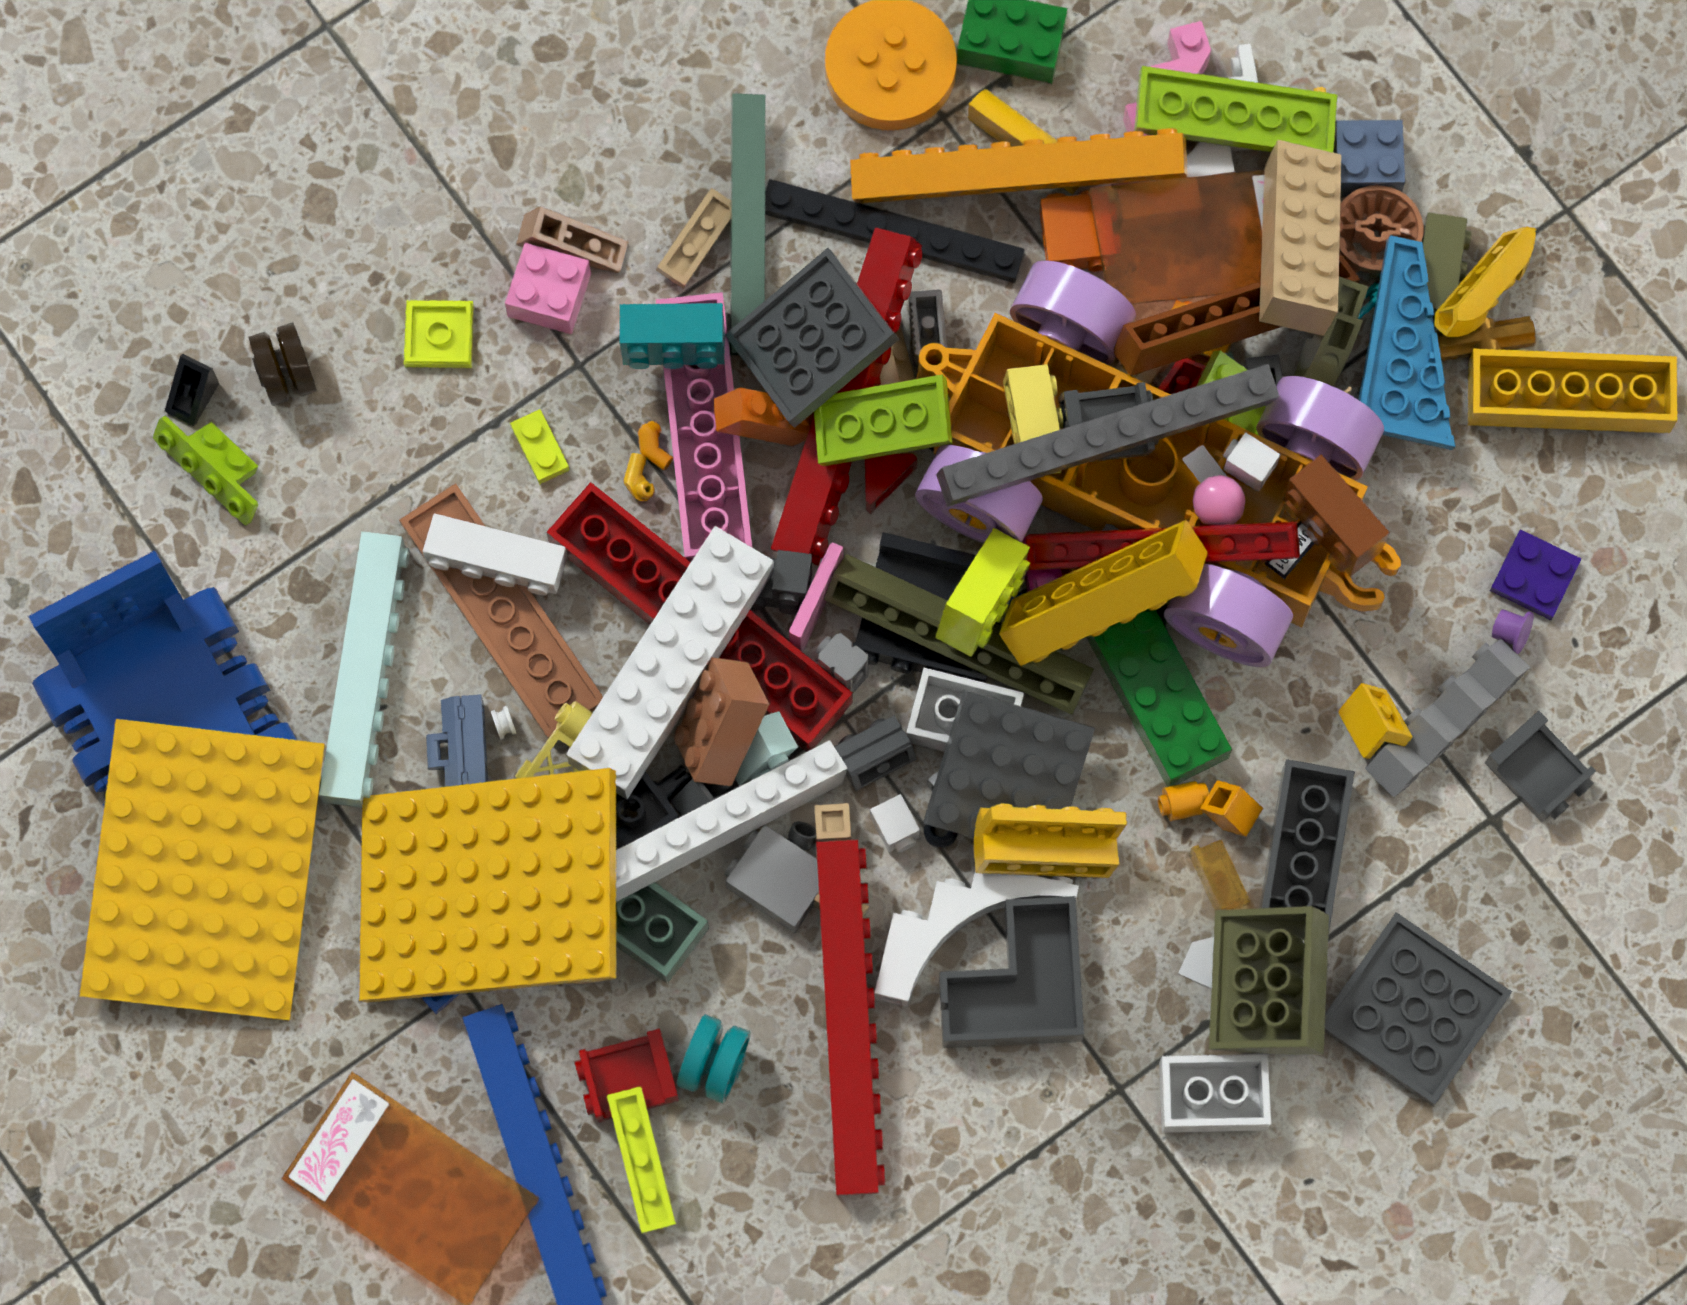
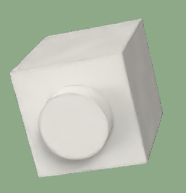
(1250, 461)
(895, 824)

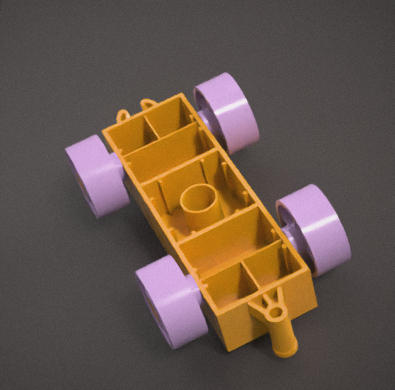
(1073, 326)

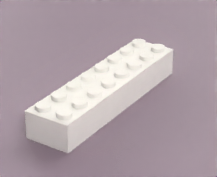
(669, 659)

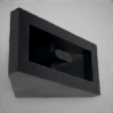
(191, 390)

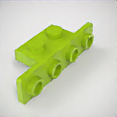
(213, 462)

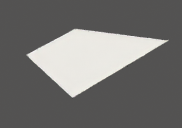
(1199, 962)

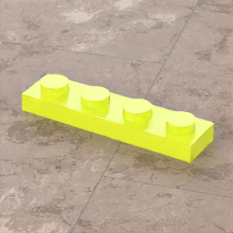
(641, 1159)

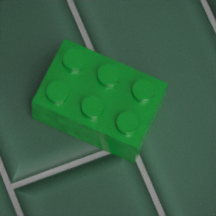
(1012, 37)

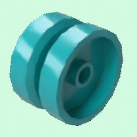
(718, 1060)

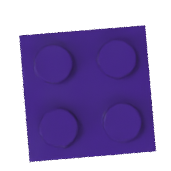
(1535, 574)

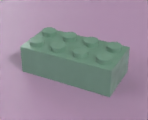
(658, 930)

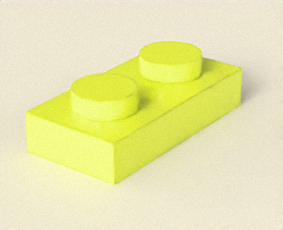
(539, 446)

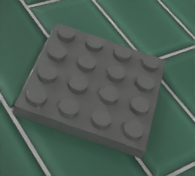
(811, 337)
(1005, 757)
(1414, 1009)

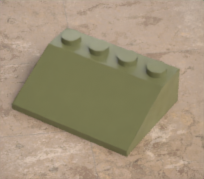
(1269, 980)

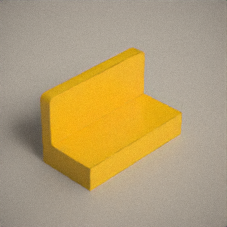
(1373, 720)

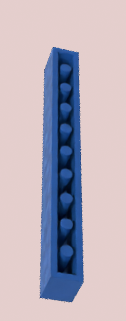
(533, 1157)

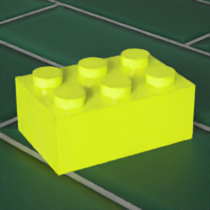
(984, 593)

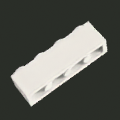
(494, 554)

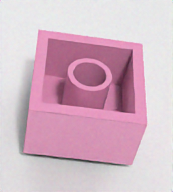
(548, 288)

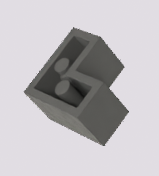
(788, 583)

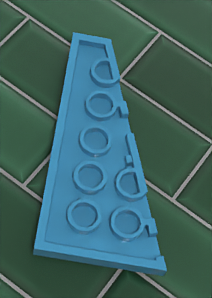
(1403, 357)

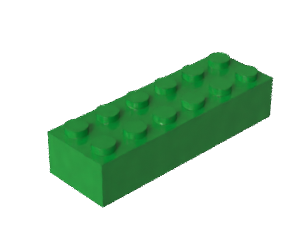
(1161, 697)

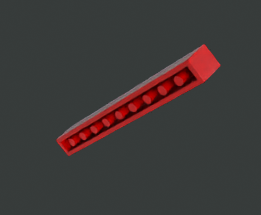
(817, 488)
(848, 1019)

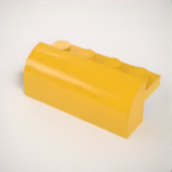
(1047, 841)

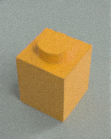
(1231, 808)

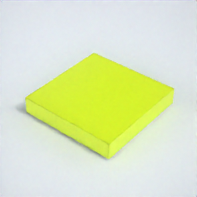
(438, 334)

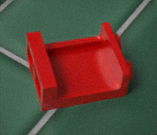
(624, 1067)

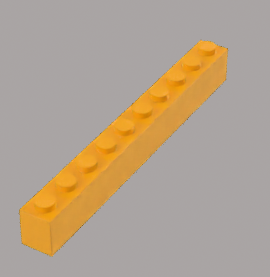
(1019, 167)

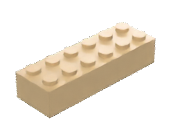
(1300, 238)

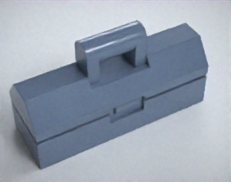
(466, 738)

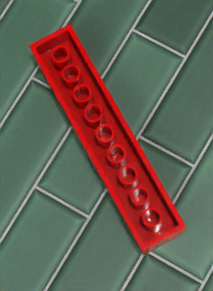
(643, 573)

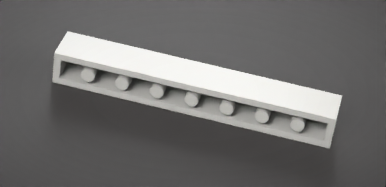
(727, 818)

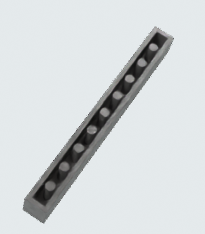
(1107, 435)

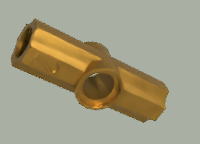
(1500, 335)

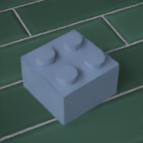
(1370, 154)

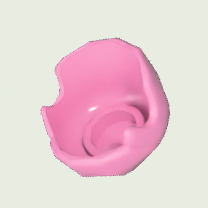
(1219, 501)

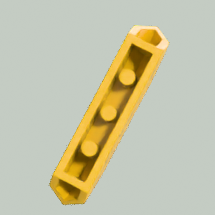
(1478, 292)

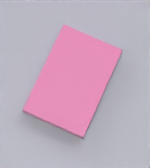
(814, 600)

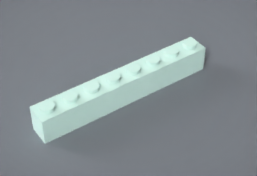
(363, 669)

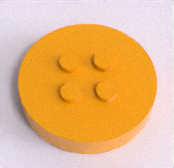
(890, 64)

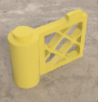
(570, 723)

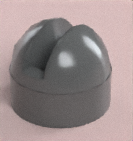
(802, 835)

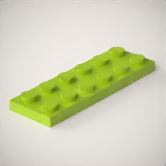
(1233, 110)

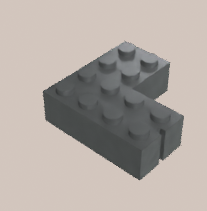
(1031, 999)

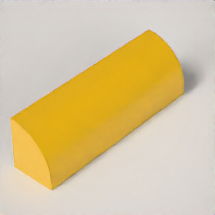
(1005, 123)

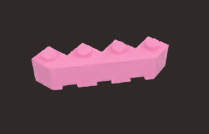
(1189, 53)

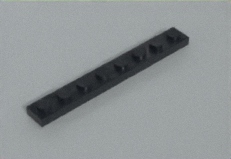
(859, 221)

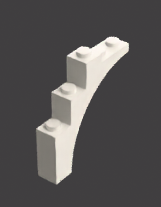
(953, 906)

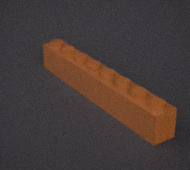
(1197, 327)

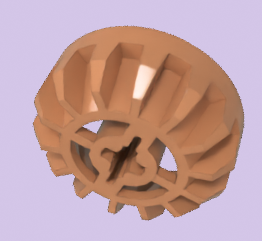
(1385, 211)

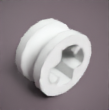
(503, 722)

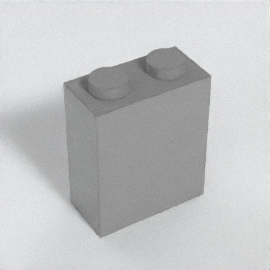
(775, 878)

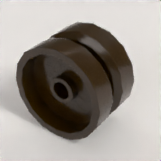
(282, 364)

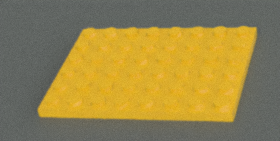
(202, 869)
(488, 886)

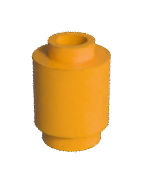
(1182, 800)

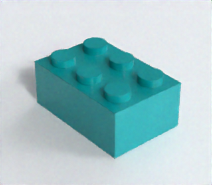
(672, 335)

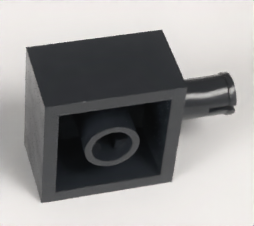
(652, 806)

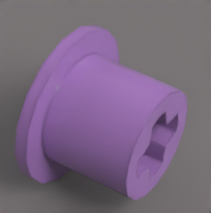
(1513, 628)

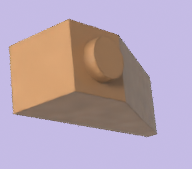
(571, 237)

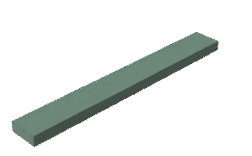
(747, 206)

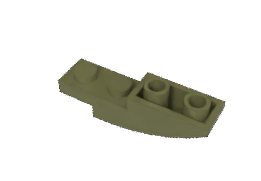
(1327, 354)

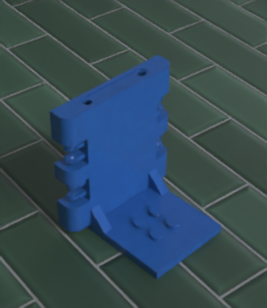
(145, 656)

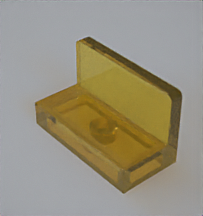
(1219, 876)

